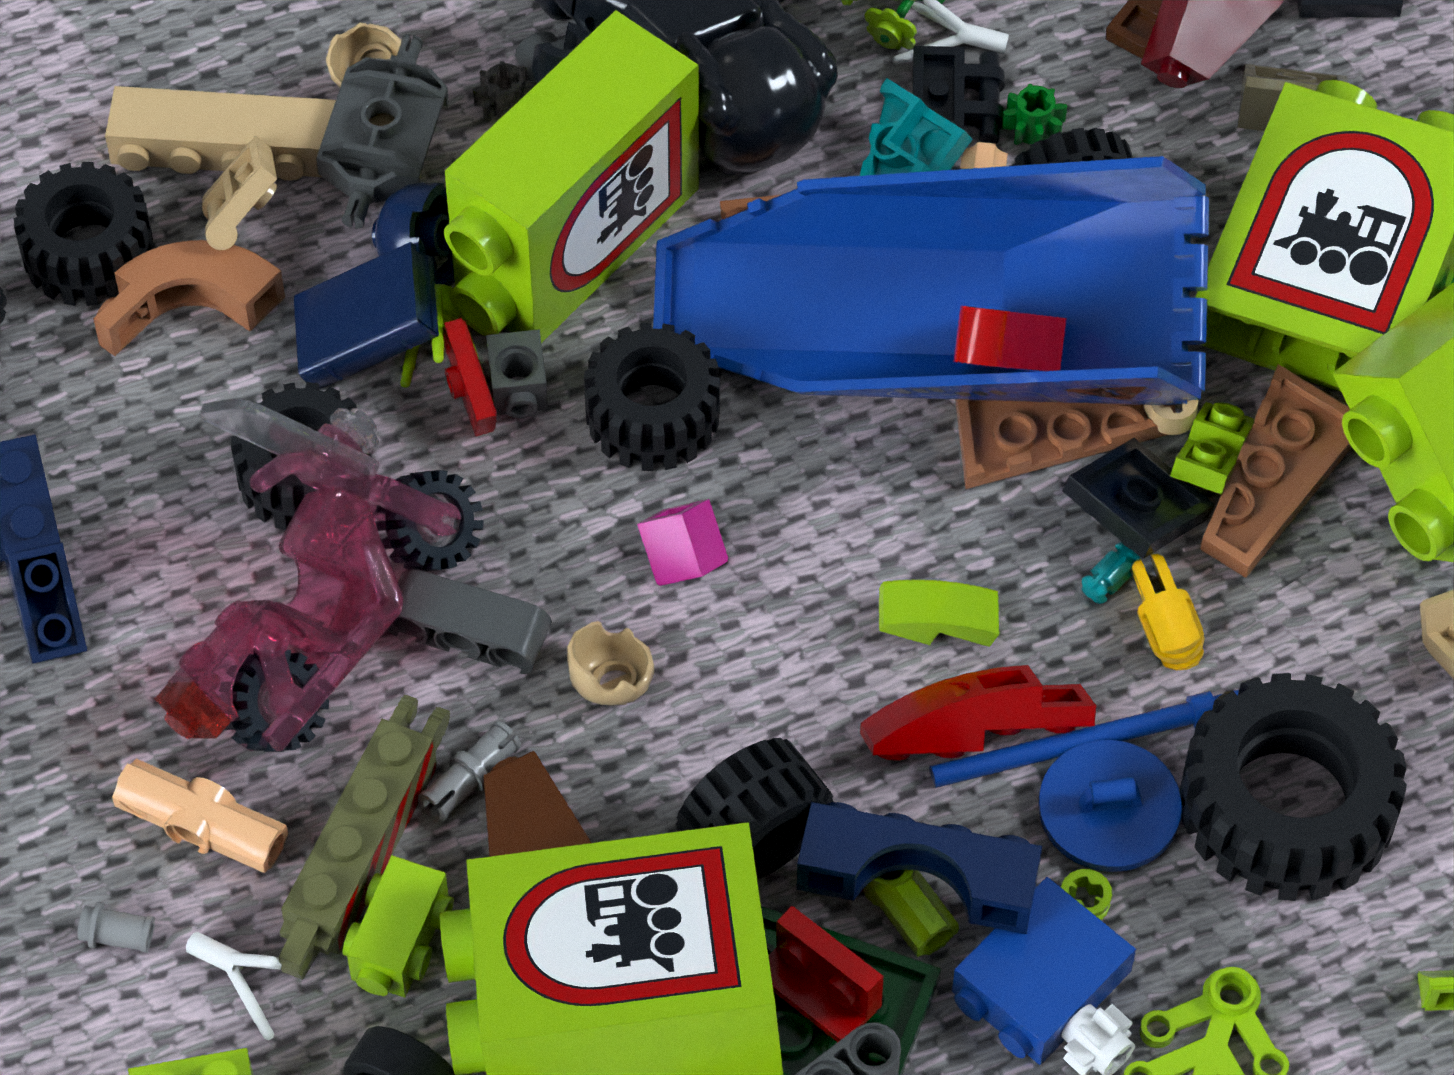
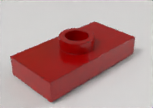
(467, 378)

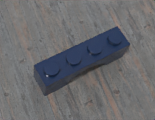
(853, 847)

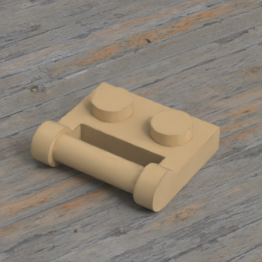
(242, 186)

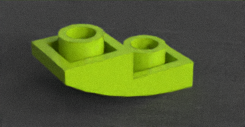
(1212, 446)
(930, 607)

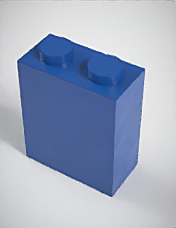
(1042, 978)

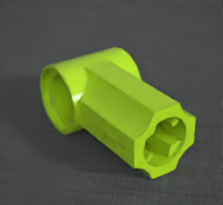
(914, 911)

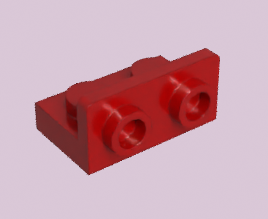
(822, 976)

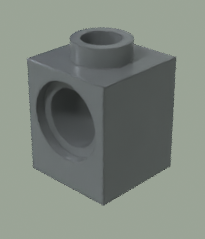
(517, 356)

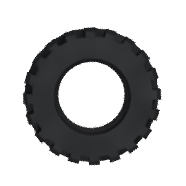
(1279, 848)

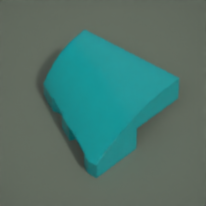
(911, 136)

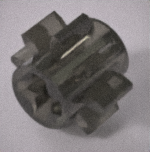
(501, 89)

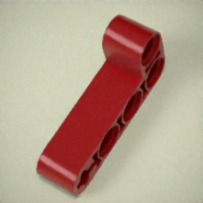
(1009, 339)

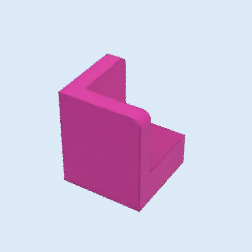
(683, 542)

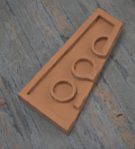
(1027, 436)
(1278, 470)

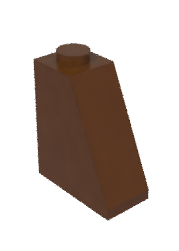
(527, 809)

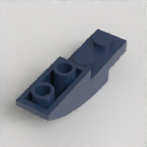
(36, 555)

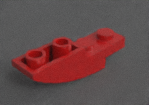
(956, 712)

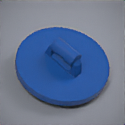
(1110, 805)

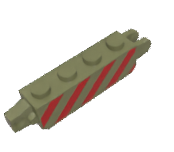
(359, 836)

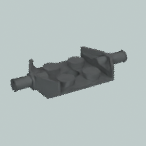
(379, 160)

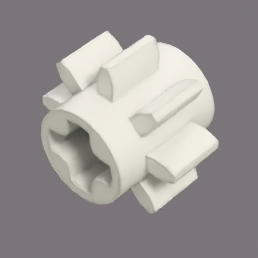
(1098, 1040)

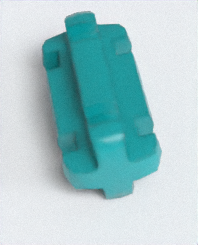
(1109, 573)

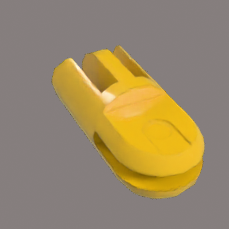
(1168, 617)

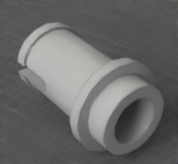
(115, 928)

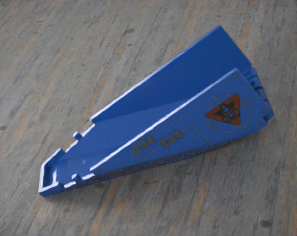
(867, 275)

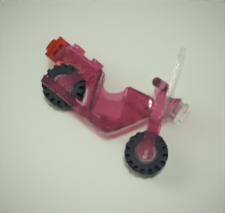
(346, 584)

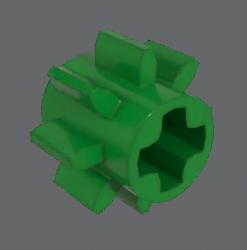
(1033, 114)

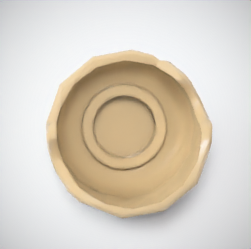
(358, 43)
(596, 652)

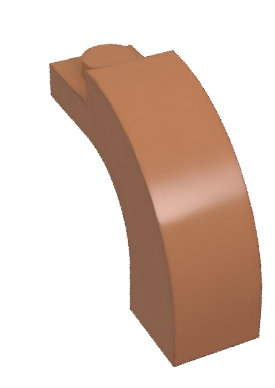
(187, 275)

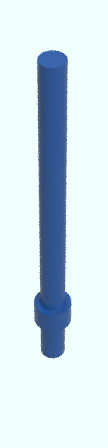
(1056, 745)

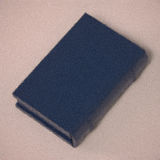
(365, 315)

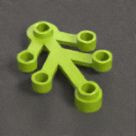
(1211, 1054)

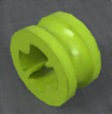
(1095, 884)

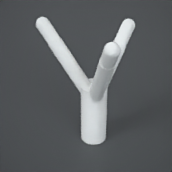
(966, 32)
(233, 962)

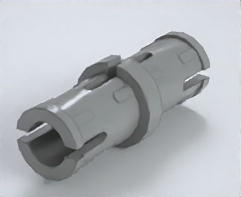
(468, 771)

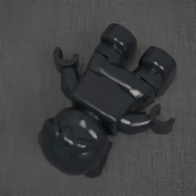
(757, 70)

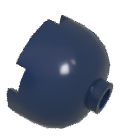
(417, 216)

